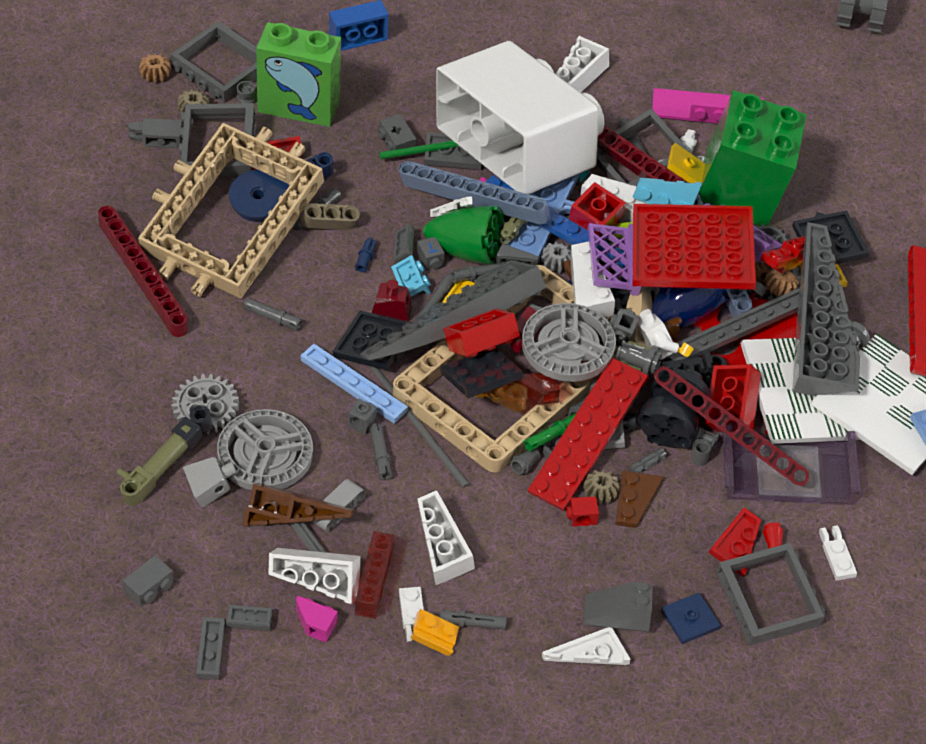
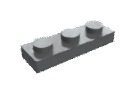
(210, 648)

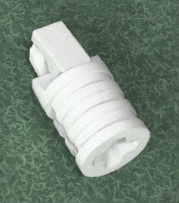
(689, 140)

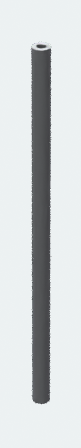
(425, 433)

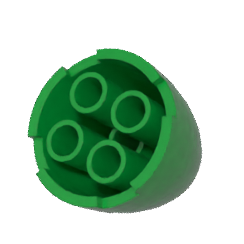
(469, 233)

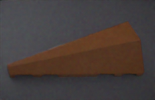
(277, 505)

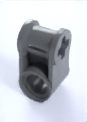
(704, 446)

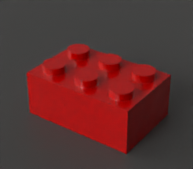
(481, 332)
(736, 391)

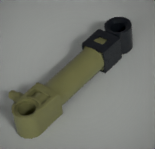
(184, 437)

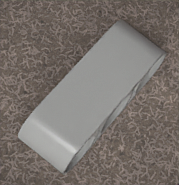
(345, 495)

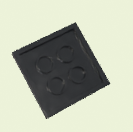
(844, 236)
(365, 332)
(481, 372)

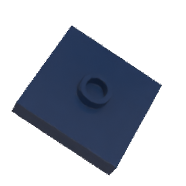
(690, 618)

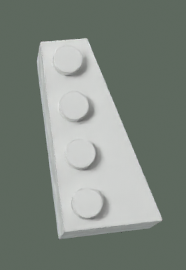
(619, 189)
(444, 542)
(326, 572)

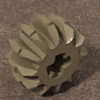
(191, 97)
(602, 486)

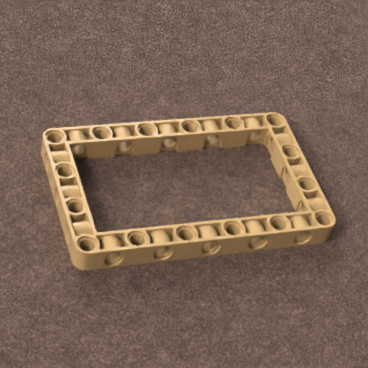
(488, 453)

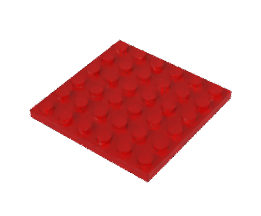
(693, 246)

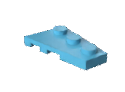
(664, 192)

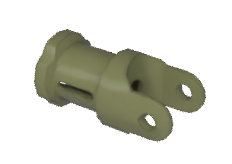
(511, 229)

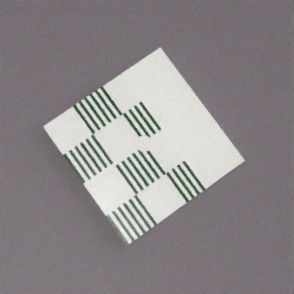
(882, 404)
(786, 413)

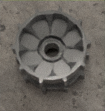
(874, 8)

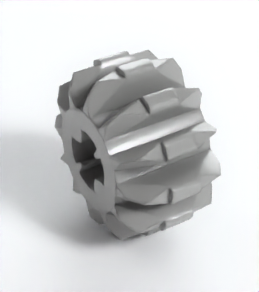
(555, 255)

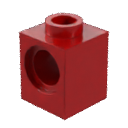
(583, 511)

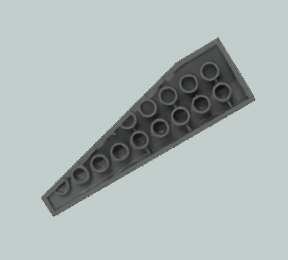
(497, 289)
(824, 340)

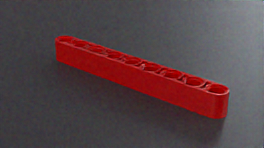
(917, 309)

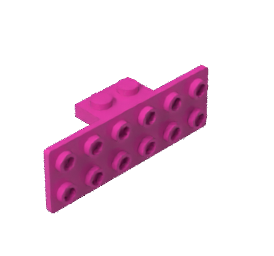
(689, 105)

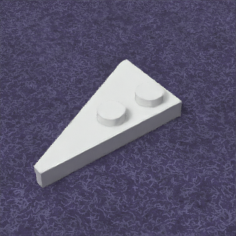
(456, 204)
(597, 648)

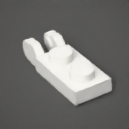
(837, 554)
(410, 604)

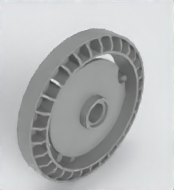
(568, 342)
(267, 452)

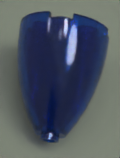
(687, 303)

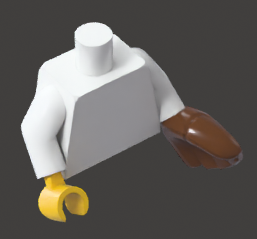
(662, 334)

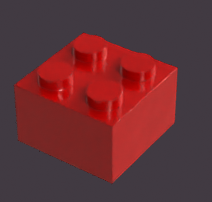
(597, 207)

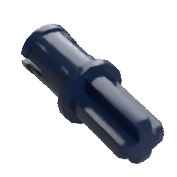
(365, 255)

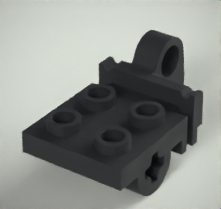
(701, 365)

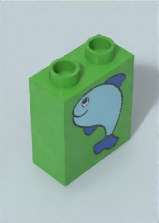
(298, 74)

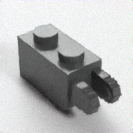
(156, 132)

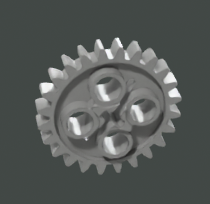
(224, 402)

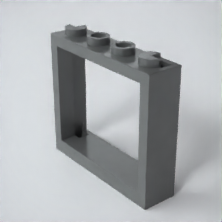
(202, 79)
(206, 111)
(631, 129)
(739, 605)

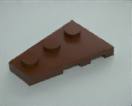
(634, 497)

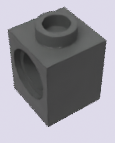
(362, 416)

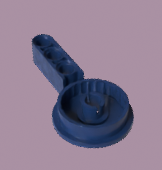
(257, 193)

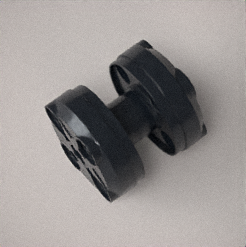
(666, 417)

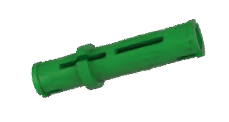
(548, 434)

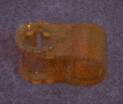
(510, 395)

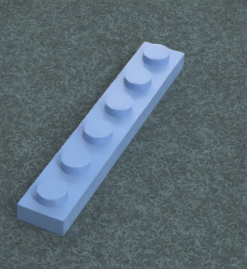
(353, 383)

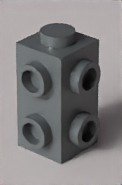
(623, 325)

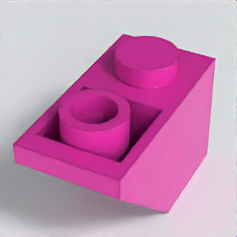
(315, 618)

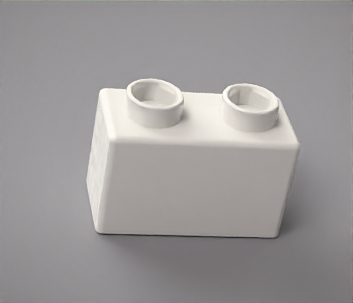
(518, 117)

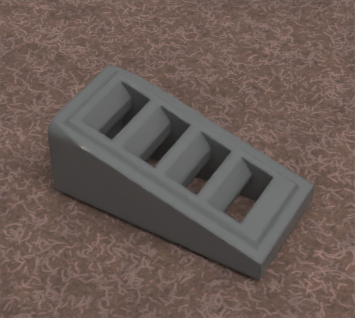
(509, 253)

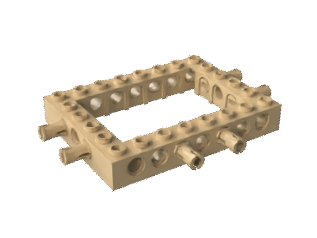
(227, 143)

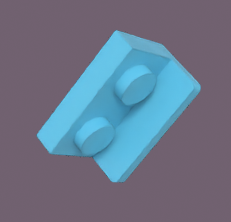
(410, 274)

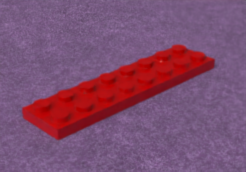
(588, 434)

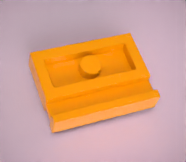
(434, 632)

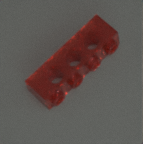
(374, 574)

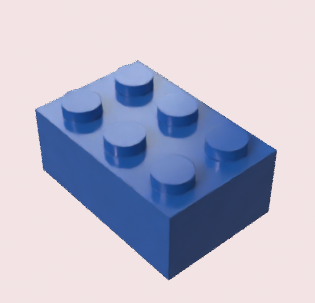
(360, 24)

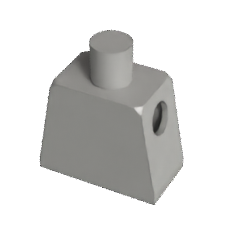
(209, 479)

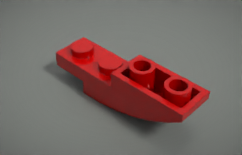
(787, 256)

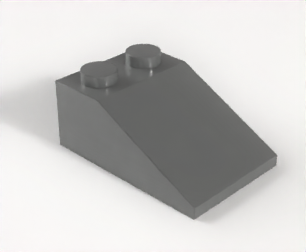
(620, 607)

